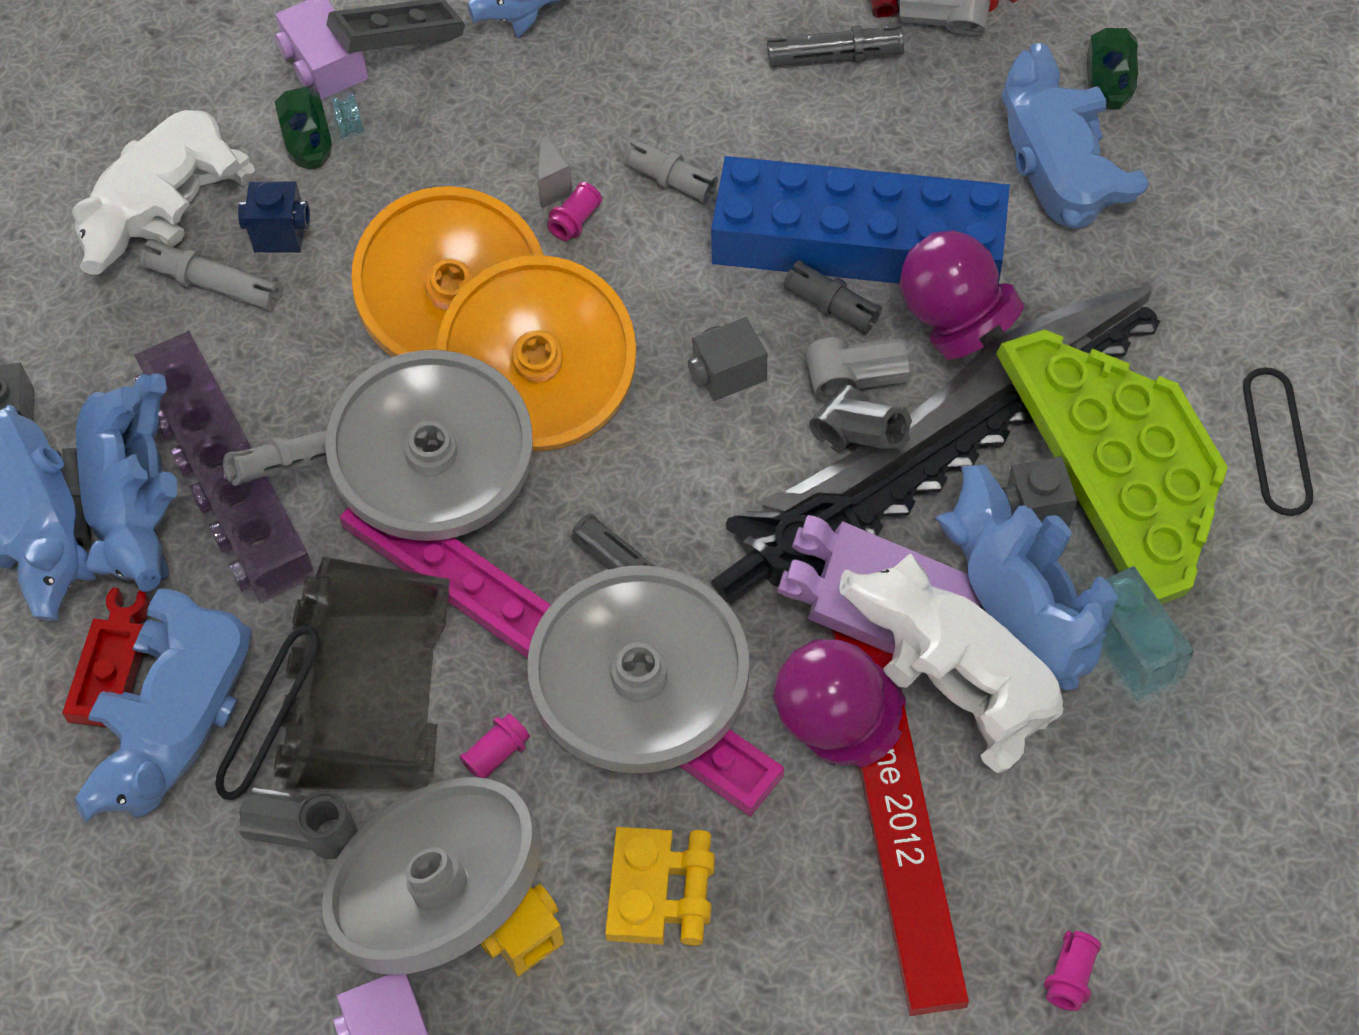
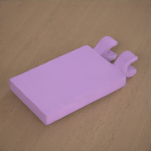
(863, 554)

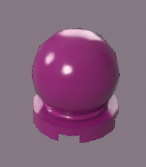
(955, 288)
(839, 702)

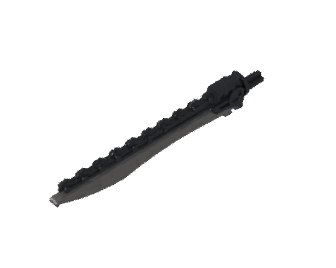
(979, 385)

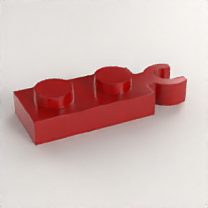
(107, 657)

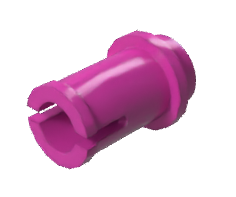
(568, 219)
(495, 746)
(1072, 973)

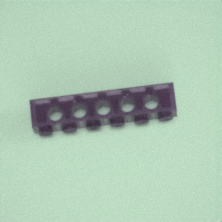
(197, 403)

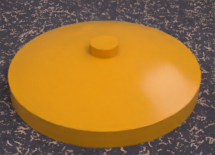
(421, 257)
(553, 336)

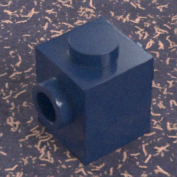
(274, 216)

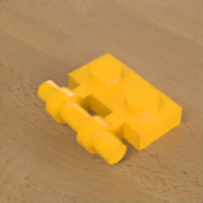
(641, 883)

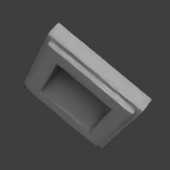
(553, 174)

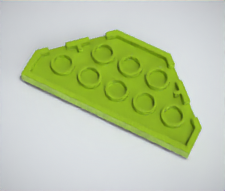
(1130, 454)

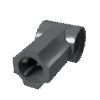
(855, 419)
(295, 820)

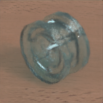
(347, 115)

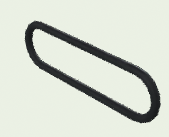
(1257, 445)
(279, 719)

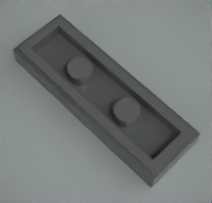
(394, 25)

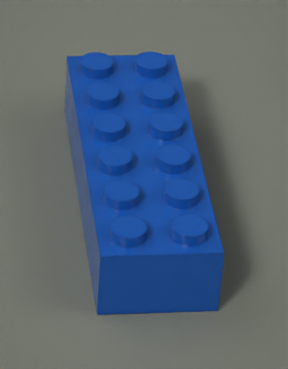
(845, 217)

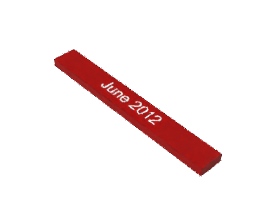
(911, 872)

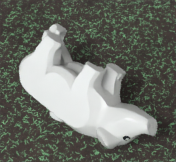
(153, 187)
(962, 654)

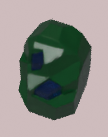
(1113, 65)
(304, 127)

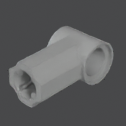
(957, 15)
(858, 365)

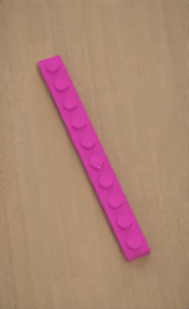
(512, 614)

